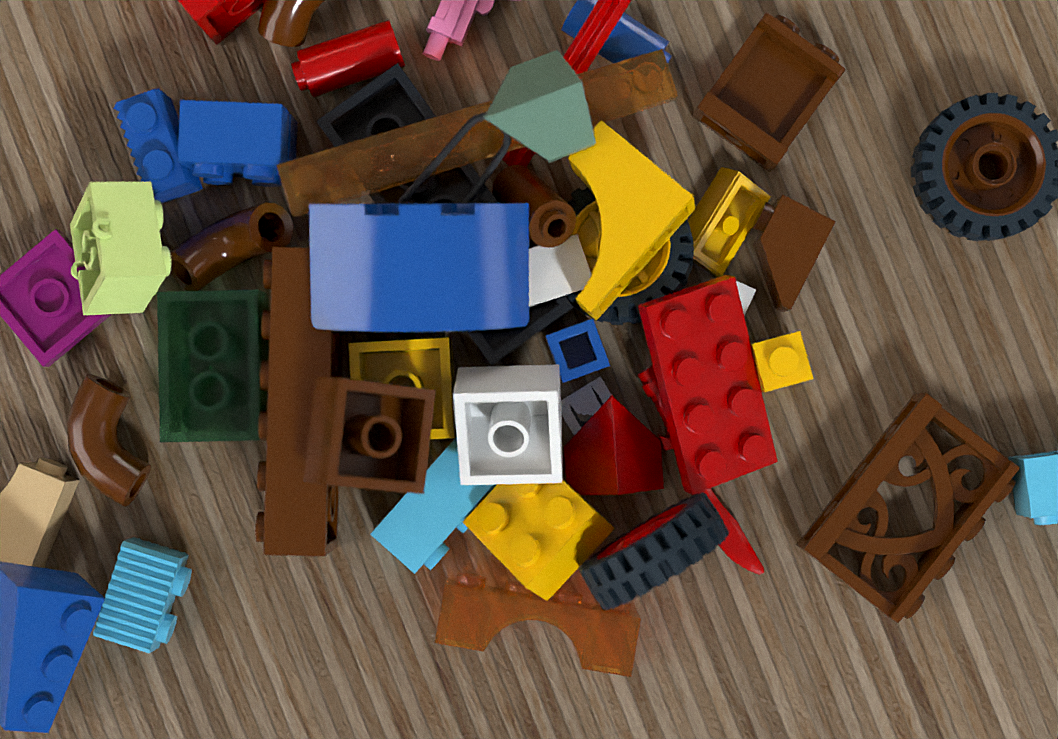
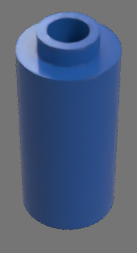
(627, 38)

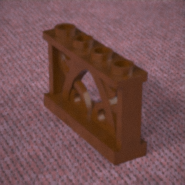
(909, 438)

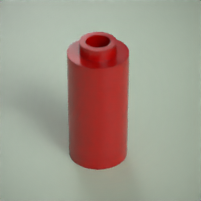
(347, 59)

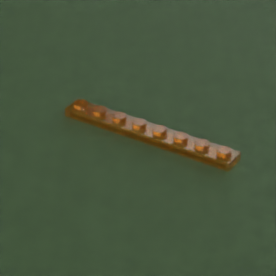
(407, 151)

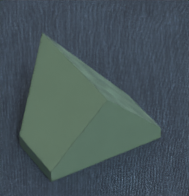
(544, 107)

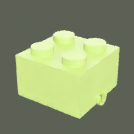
(119, 246)

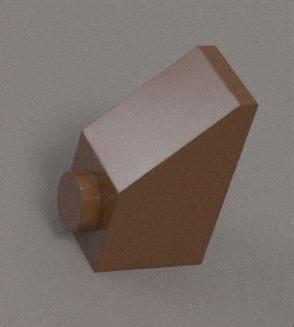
(788, 247)

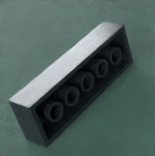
(394, 103)

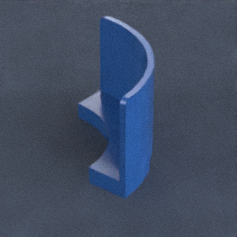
(419, 266)

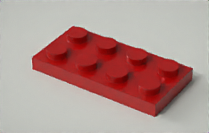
(708, 383)

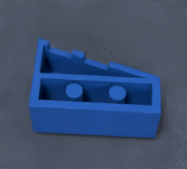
(42, 637)

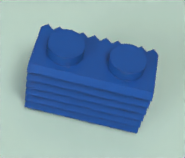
(153, 136)

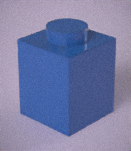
(577, 350)

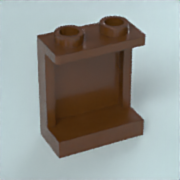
(769, 90)

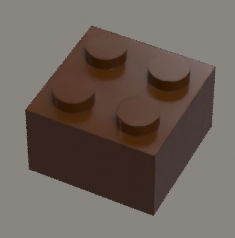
(369, 435)

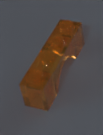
(477, 612)

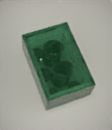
(211, 365)

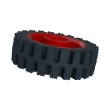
(654, 551)

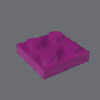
(44, 300)

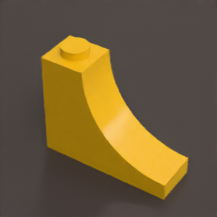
(637, 213)

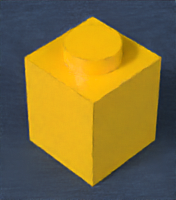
(781, 361)

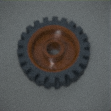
(950, 174)

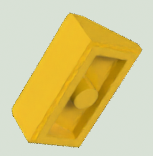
(724, 219)

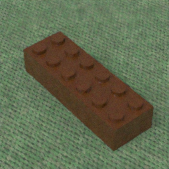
(298, 514)

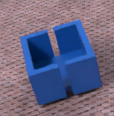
(236, 141)

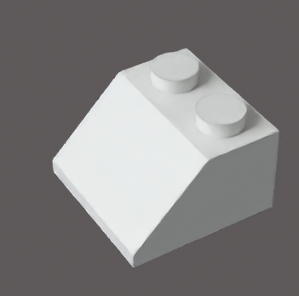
(509, 424)

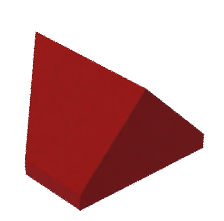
(613, 454)

